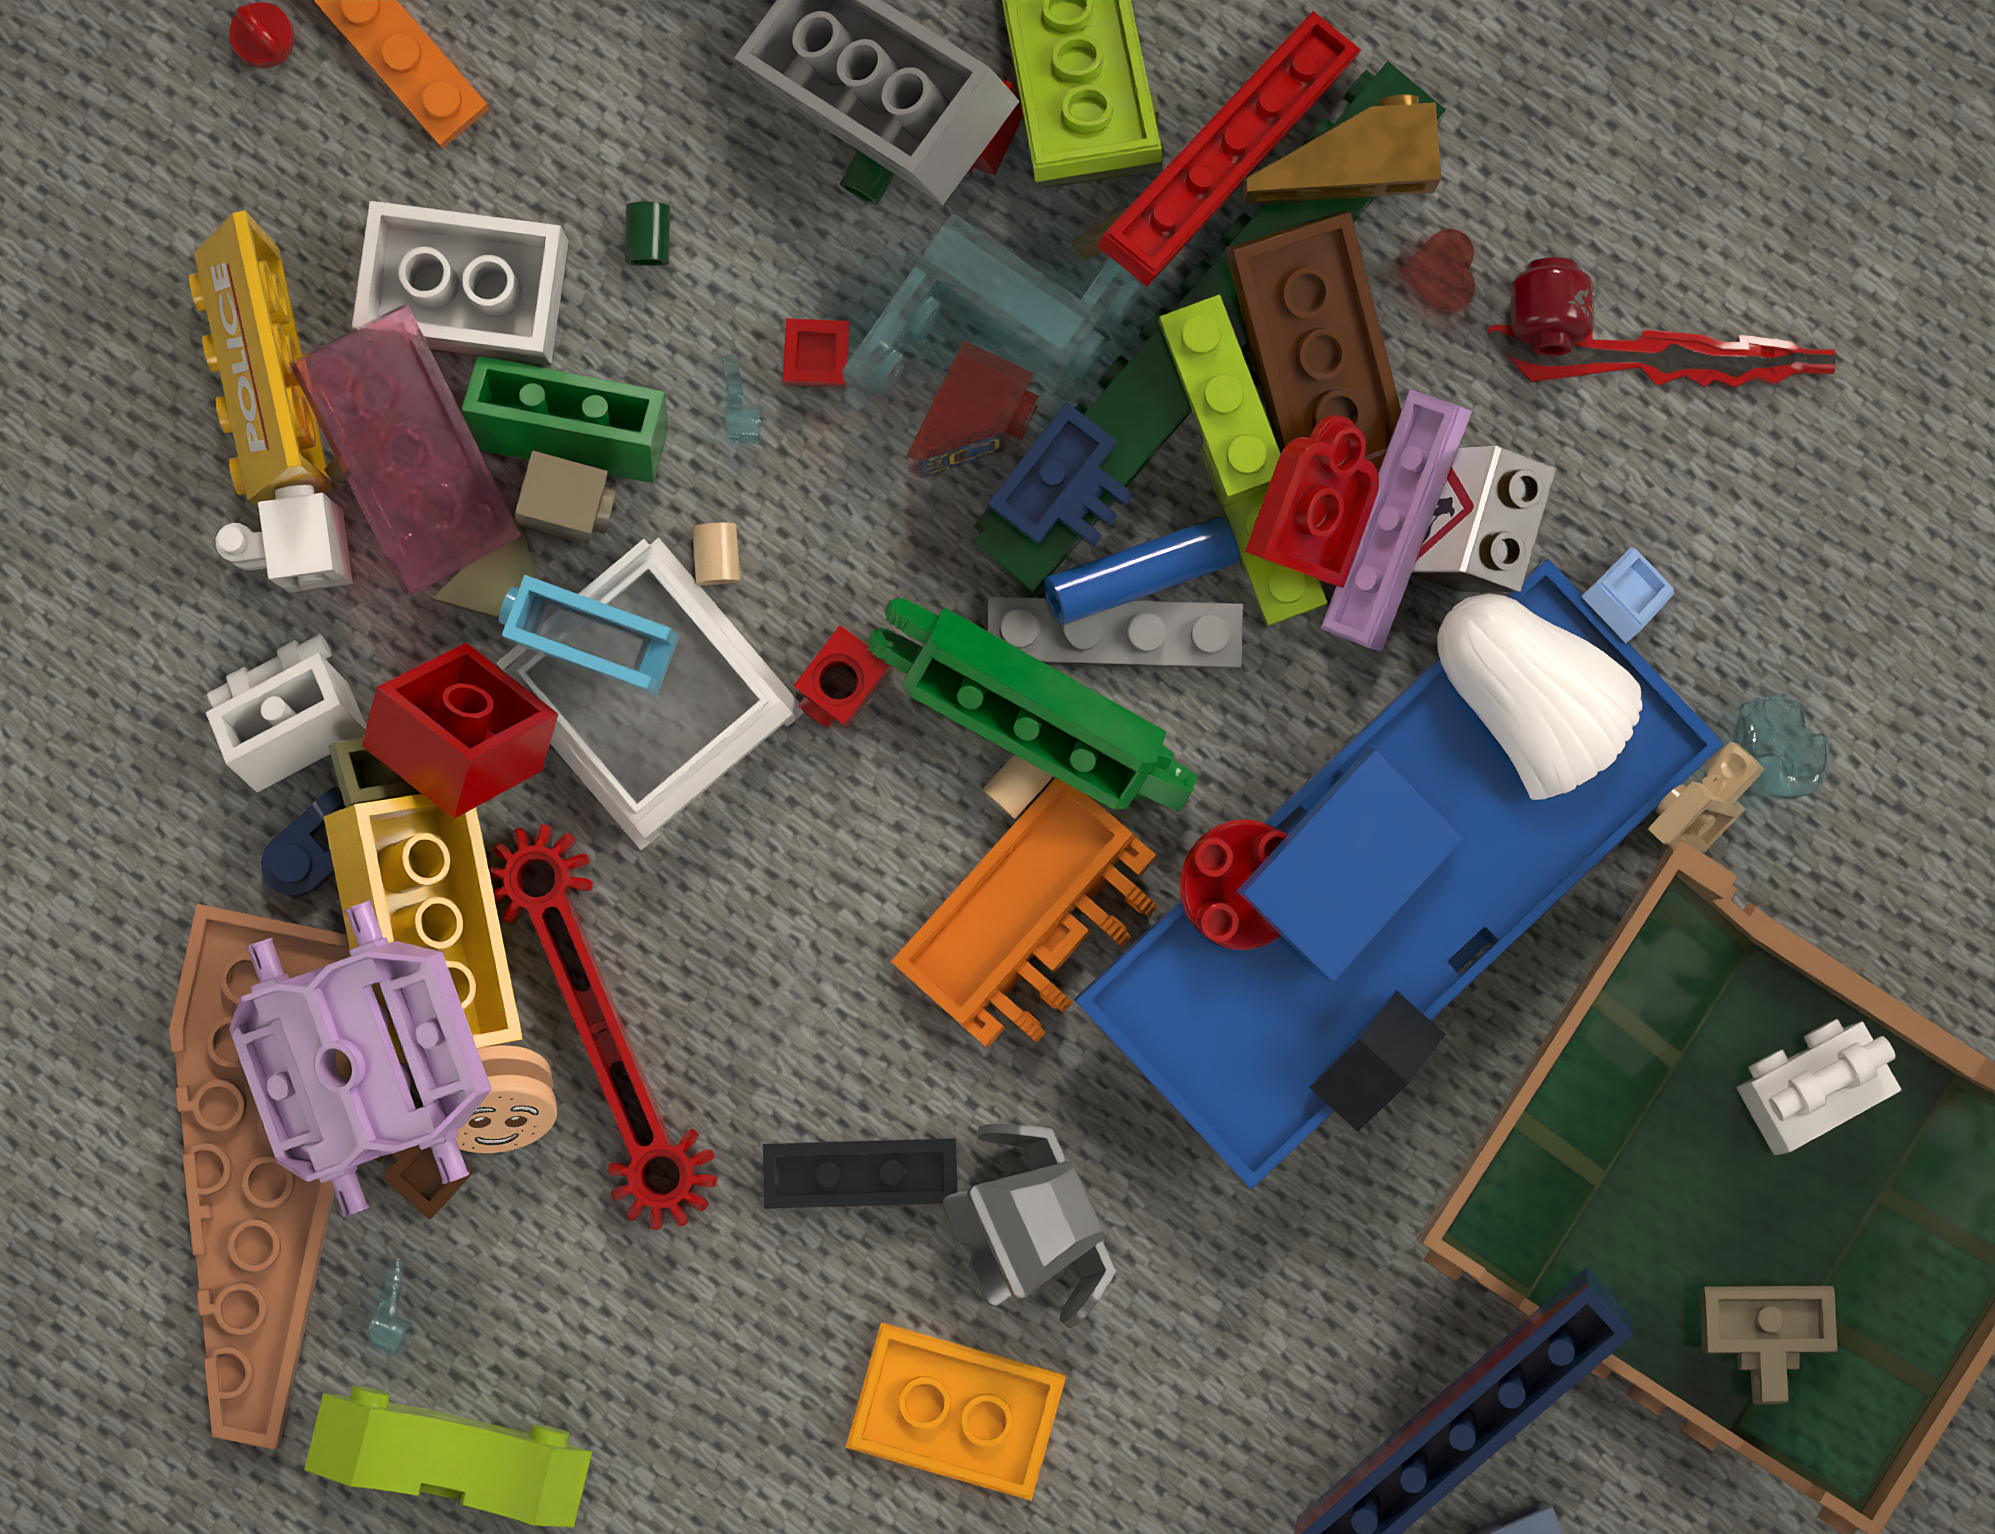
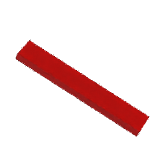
(1228, 149)

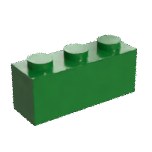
(566, 416)

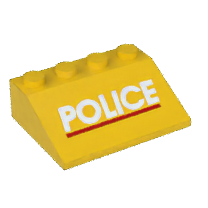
(251, 347)

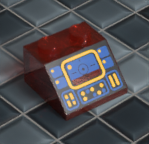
(973, 412)

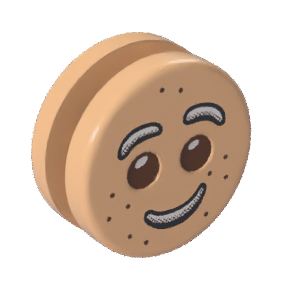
(517, 1107)

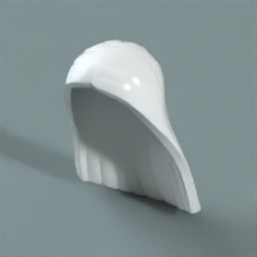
(1539, 691)

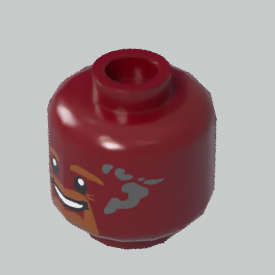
(1552, 306)

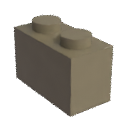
(564, 499)

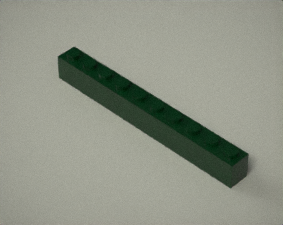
(1145, 395)

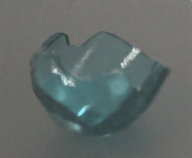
(1779, 740)

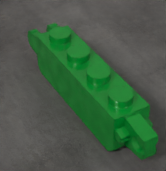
(1030, 708)

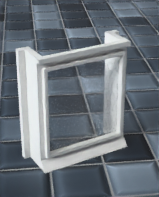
(646, 751)

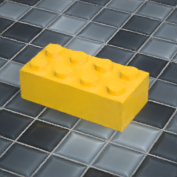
(430, 892)

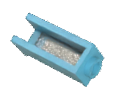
(588, 634)

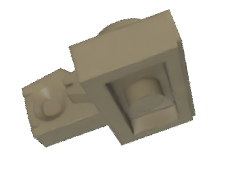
(1768, 1330)

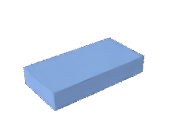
(1629, 594)

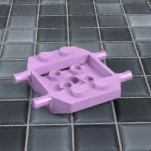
(289, 1047)

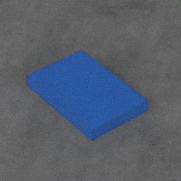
(1350, 864)

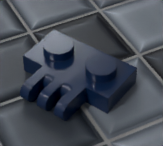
(1061, 481)

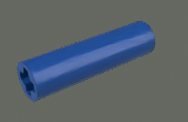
(1141, 570)

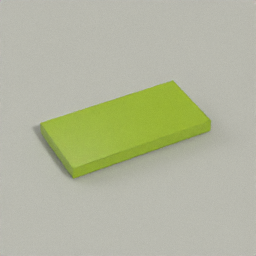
(1081, 86)

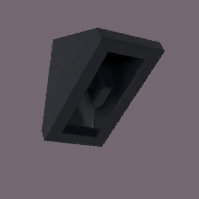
(1378, 1061)

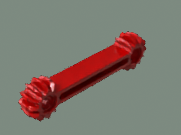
(600, 1026)

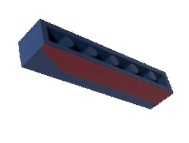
(1475, 1414)

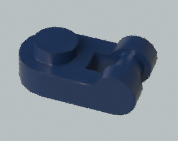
(295, 859)

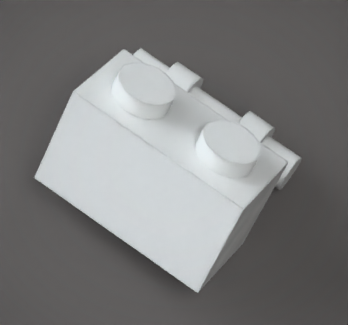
(299, 541)
(283, 713)
(1819, 1086)

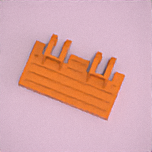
(1022, 907)

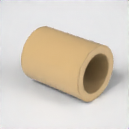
(716, 553)
(1016, 785)

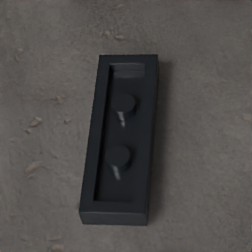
(859, 1173)

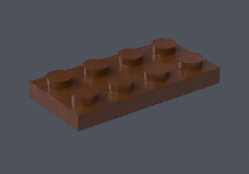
(1316, 331)

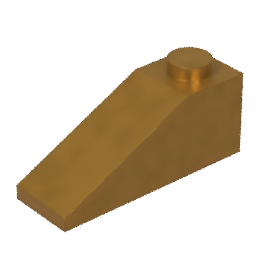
(1370, 155)

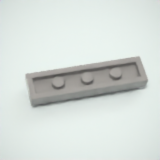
(1124, 635)

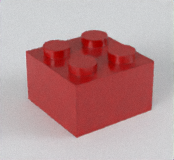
(459, 730)

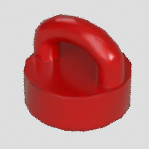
(261, 35)

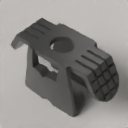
(1032, 1225)

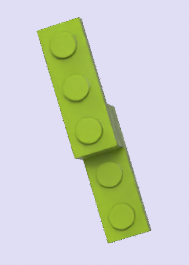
(1236, 445)

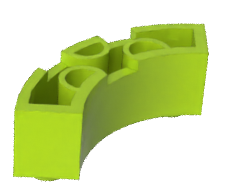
(416, 1449)

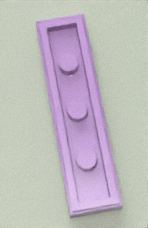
(1399, 520)

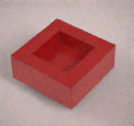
(815, 352)

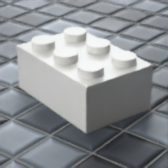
(467, 279)

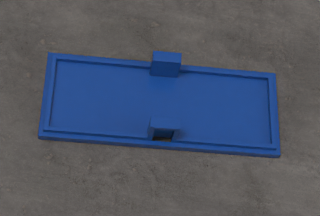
(1251, 1029)

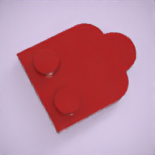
(1317, 503)

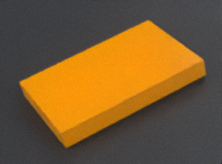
(956, 1411)

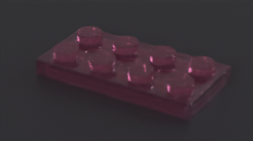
(405, 449)

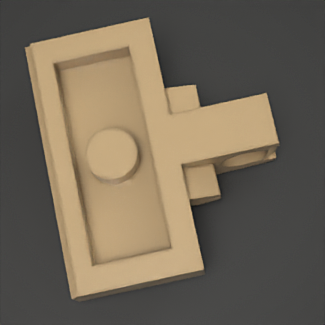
(1707, 809)

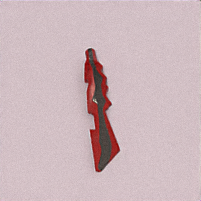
(1670, 356)

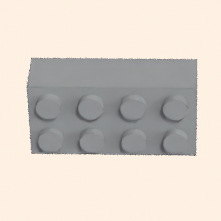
(881, 86)

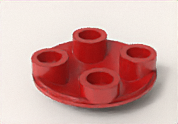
(1213, 874)

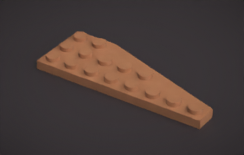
(249, 1218)

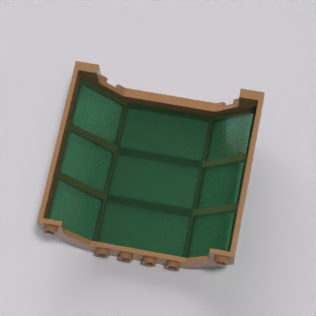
(1654, 1176)

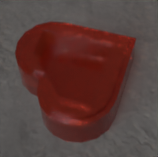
(1441, 271)

